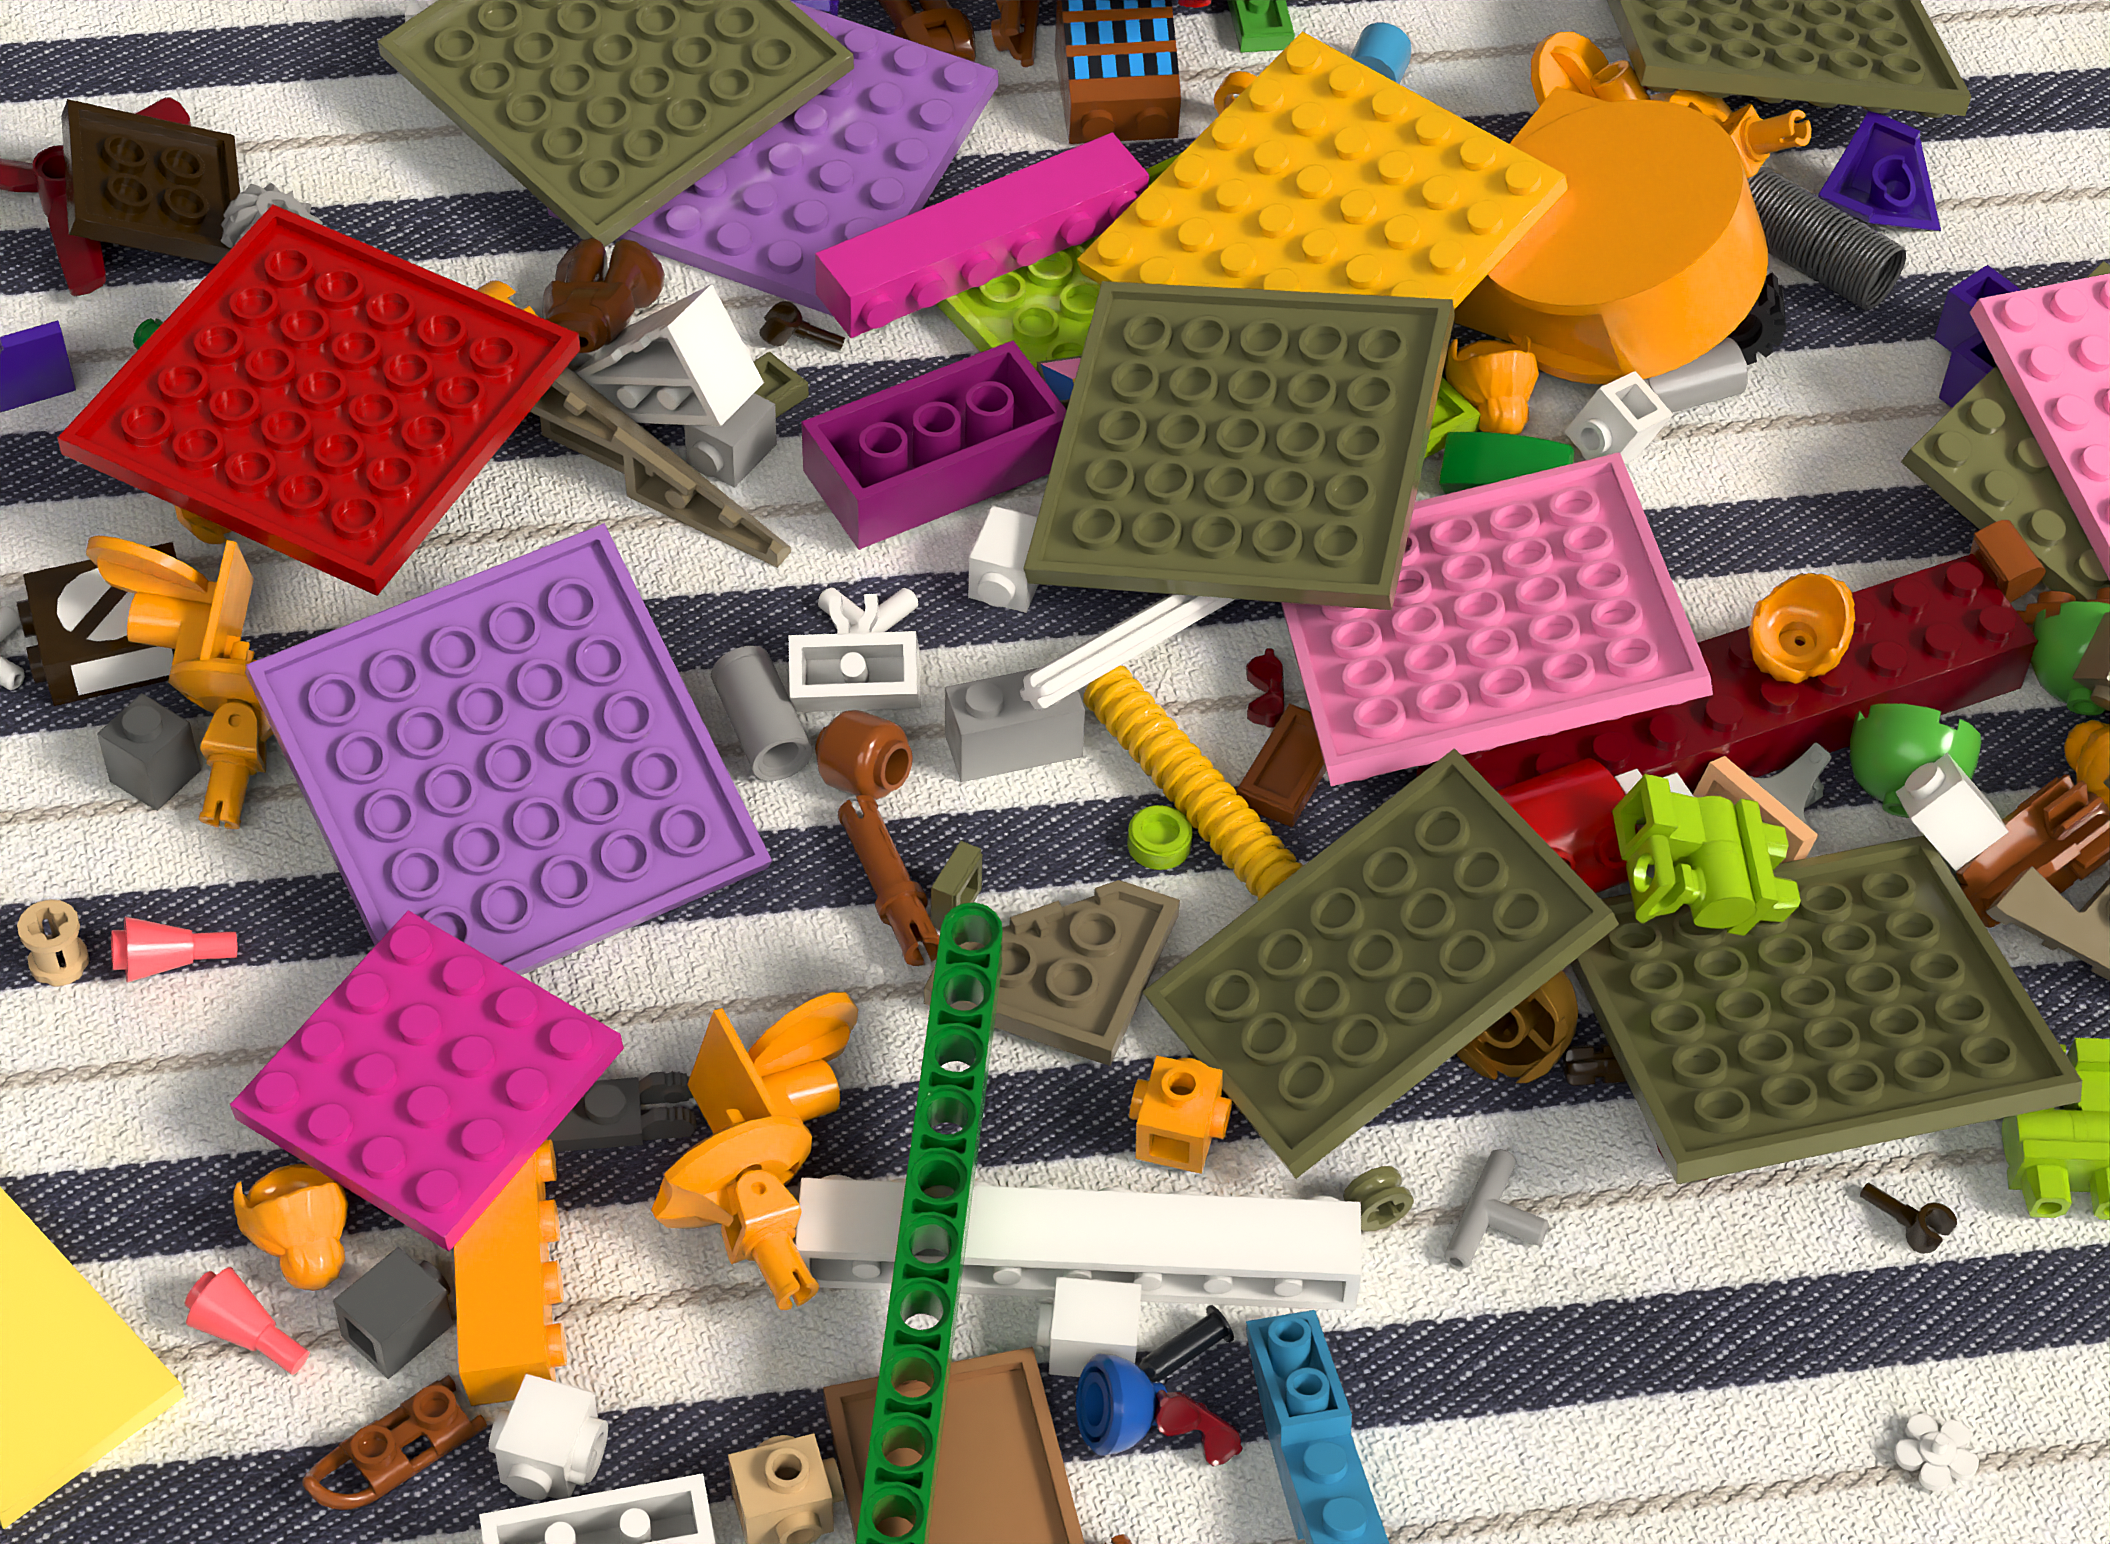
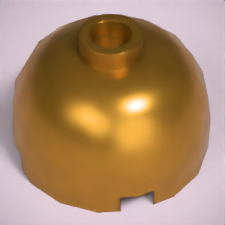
(1529, 1036)

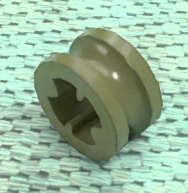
(1380, 1197)

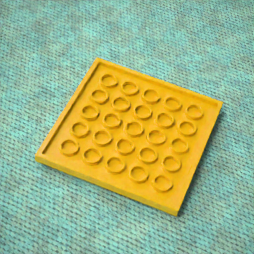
(1330, 188)

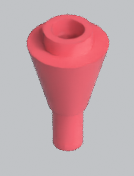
(153, 947)
(231, 1312)

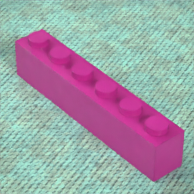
(977, 235)

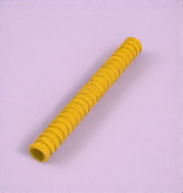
(1190, 781)

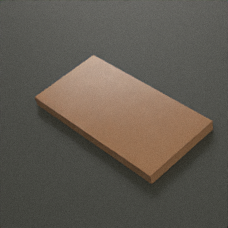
(997, 1456)

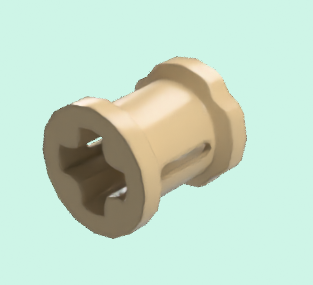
(64, 929)

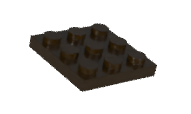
(147, 181)

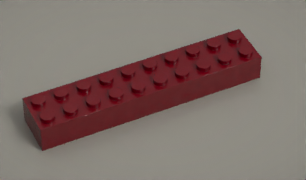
(1916, 640)

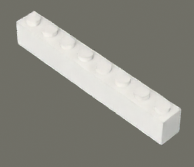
(1171, 1243)

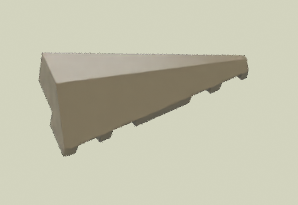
(654, 475)

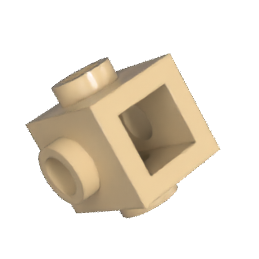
(784, 1491)

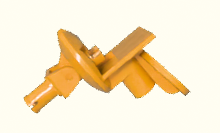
(1581, 67)
(204, 625)
(759, 1137)

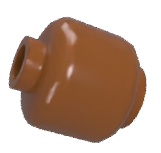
(863, 754)

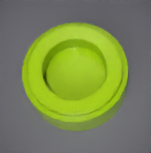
(1159, 837)

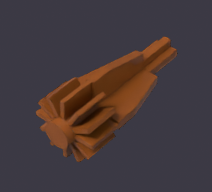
(2055, 830)

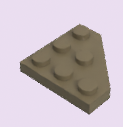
(1079, 968)

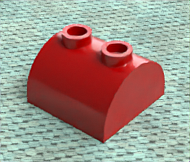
(1576, 819)

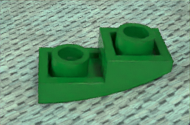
(1489, 457)

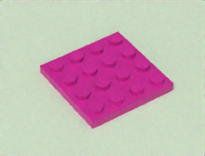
(427, 1079)

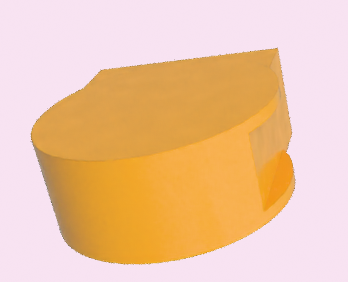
(1640, 255)

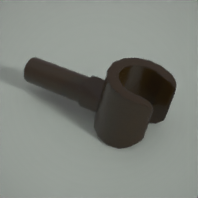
(786, 320)
(1917, 1233)

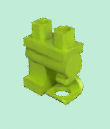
(1703, 856)
(2066, 1147)

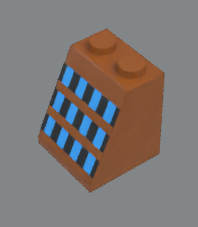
(1118, 69)

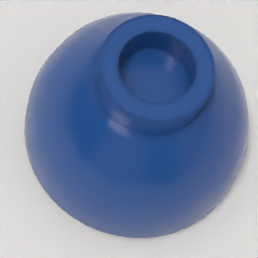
(1115, 1404)

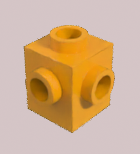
(1179, 1113)

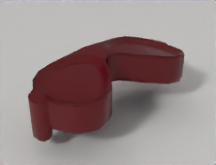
(1266, 675)
(1181, 1414)

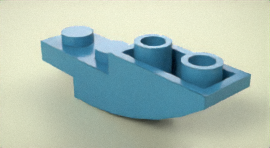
(1311, 1432)

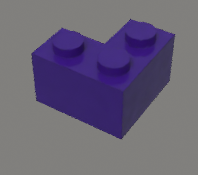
(1959, 334)

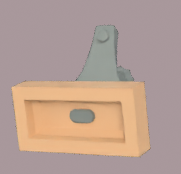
(1779, 796)

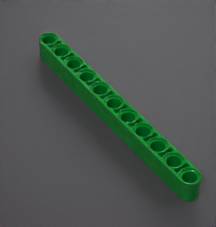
(933, 1225)

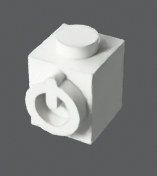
(1619, 419)
(548, 1439)

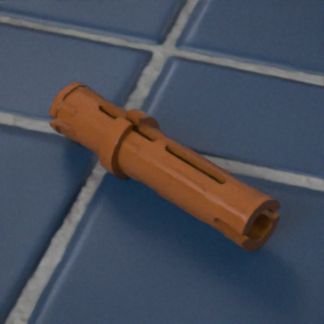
(899, 899)

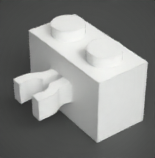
(854, 668)

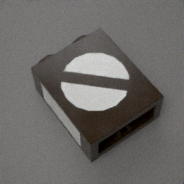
(84, 634)

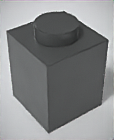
(149, 751)
(394, 1311)

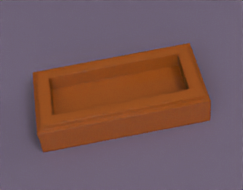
(1285, 769)

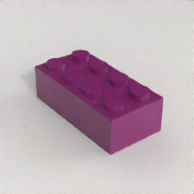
(933, 444)

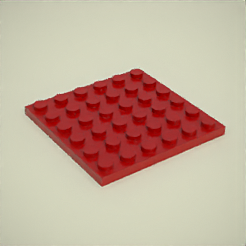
(321, 398)

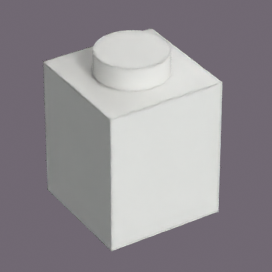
(999, 560)
(1951, 811)
(1088, 1321)

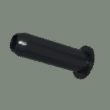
(1187, 1345)

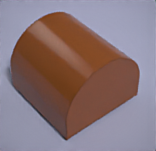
(2007, 559)

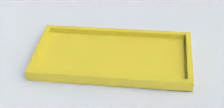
(68, 1370)

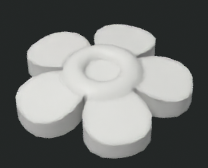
(1938, 1452)

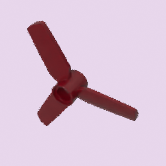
(78, 256)

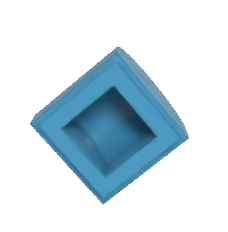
(1383, 50)

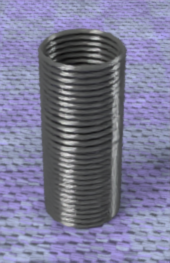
(1809, 231)

